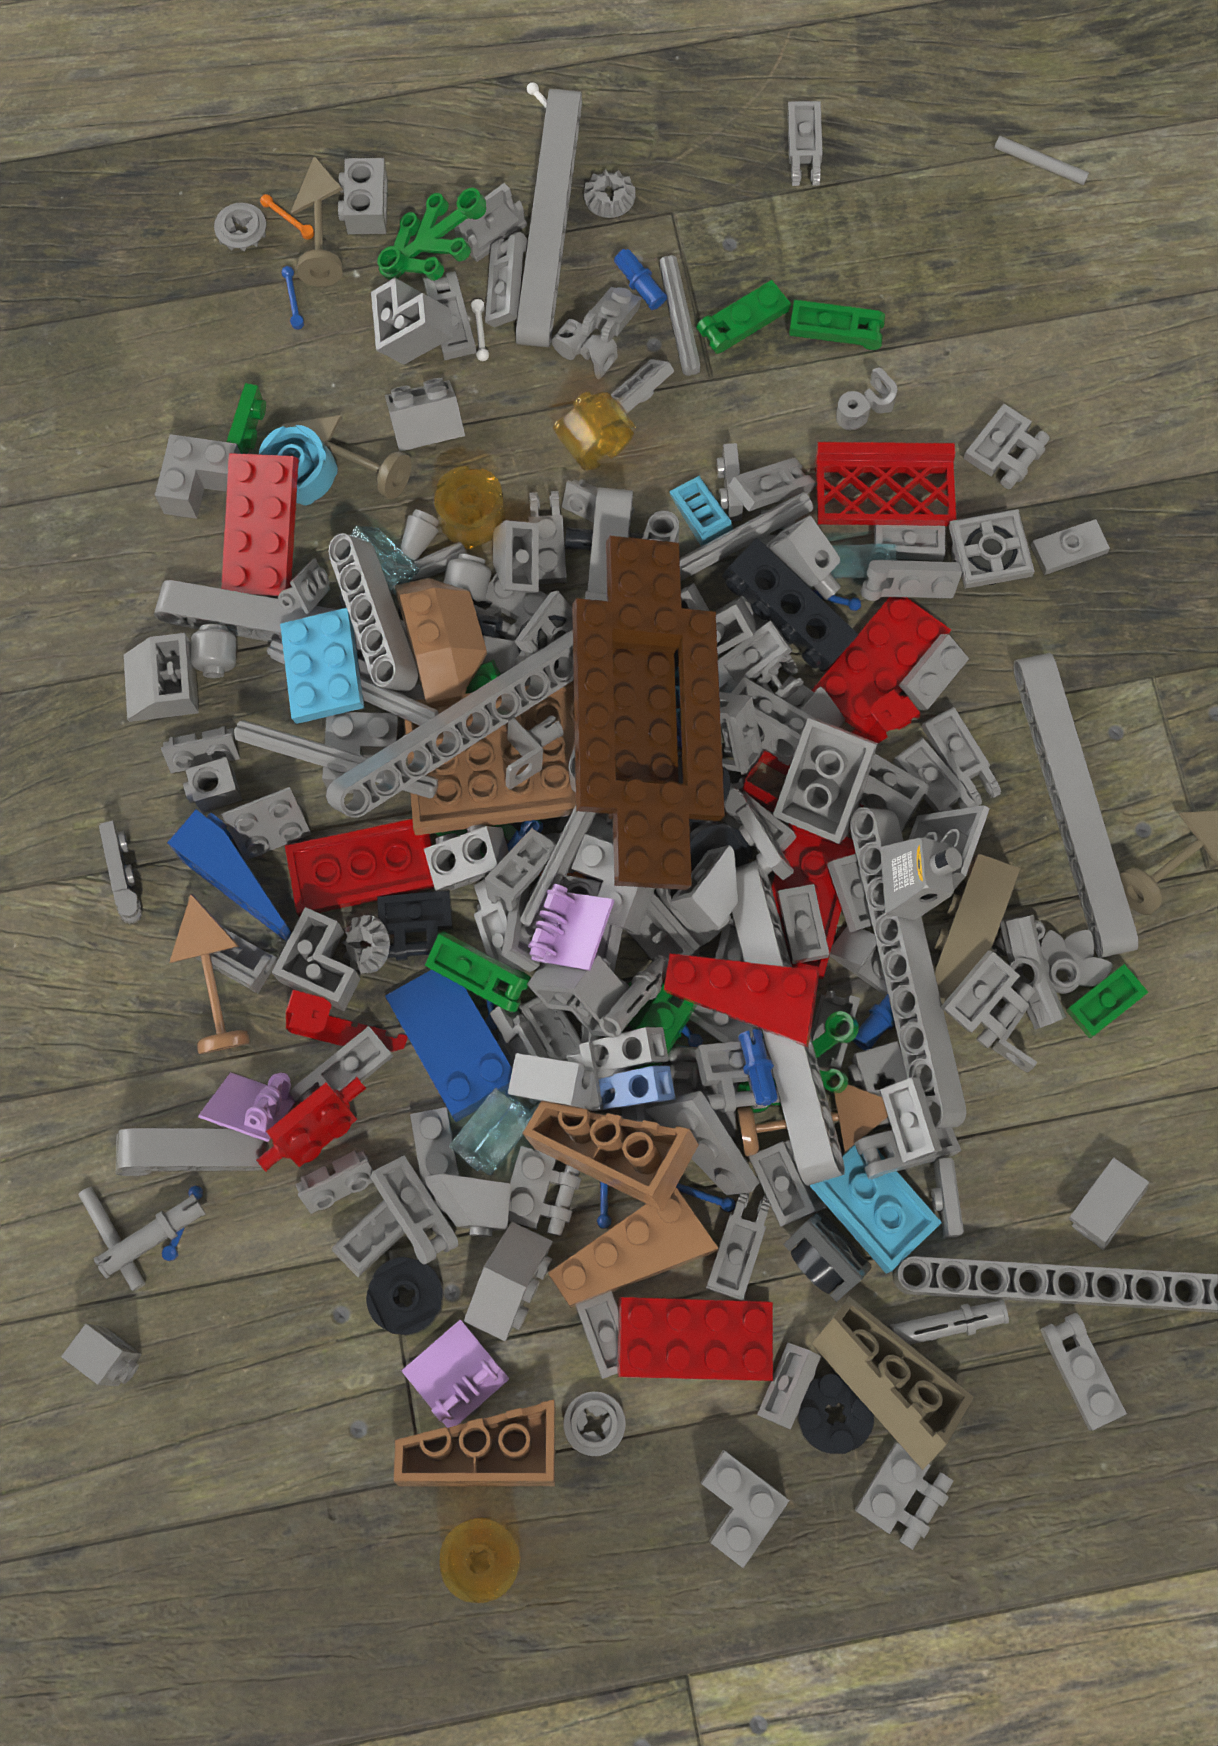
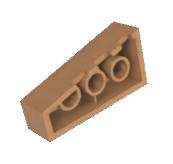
(620, 1152)
(634, 1251)
(489, 1451)

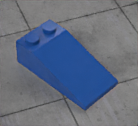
(208, 851)
(451, 1041)

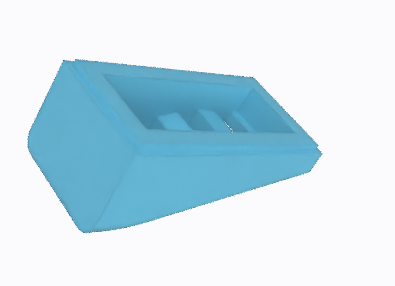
(712, 527)

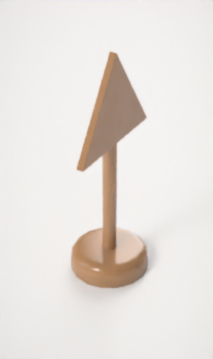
(199, 937)
(856, 1111)

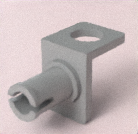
(529, 745)
(1008, 1050)

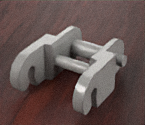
(770, 672)

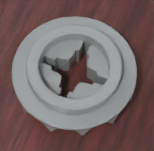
(597, 199)
(242, 214)
(373, 931)
(613, 1427)

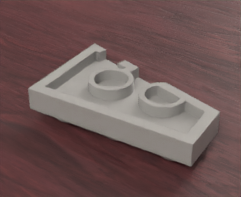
(716, 1150)

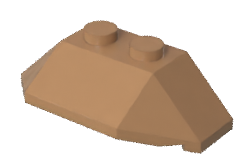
(442, 637)

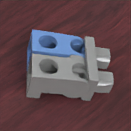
(610, 1062)

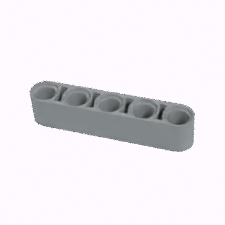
(373, 613)

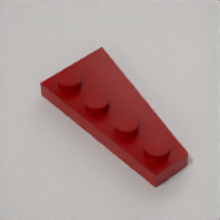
(759, 994)

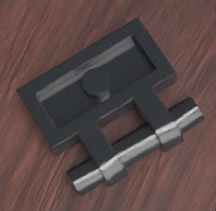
(414, 914)

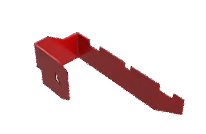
(899, 715)
(757, 793)
(329, 1029)

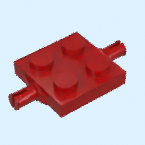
(312, 1125)

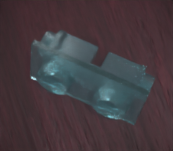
(856, 558)

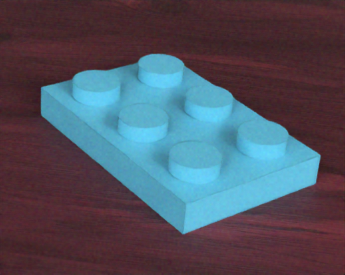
(321, 666)
(878, 1212)

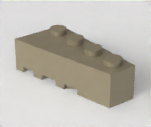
(973, 921)
(893, 1381)

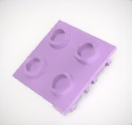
(570, 928)
(250, 1105)
(455, 1375)

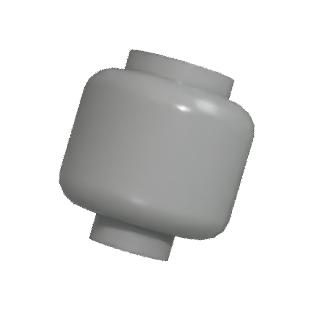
(469, 574)
(213, 650)

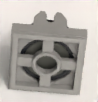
(993, 551)
(548, 624)

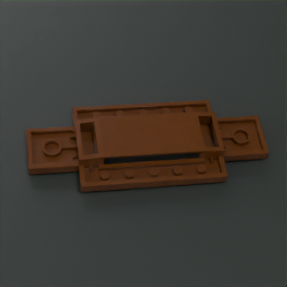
(629, 713)

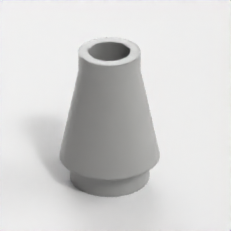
(418, 533)

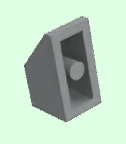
(517, 556)
(712, 891)
(472, 1202)

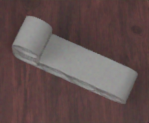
(611, 518)
(186, 1150)

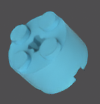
(315, 464)

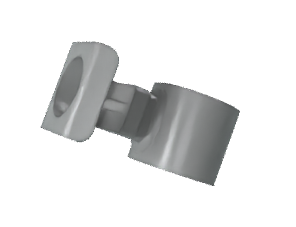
(571, 342)
(855, 407)

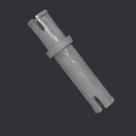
(644, 986)
(163, 1227)
(994, 1314)

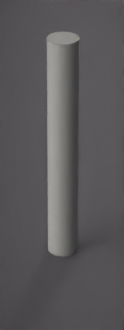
(1041, 160)
(109, 1234)

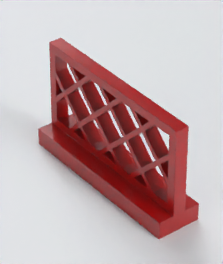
(884, 461)

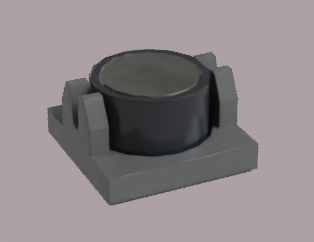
(827, 1256)

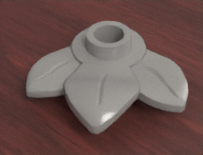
(1075, 958)

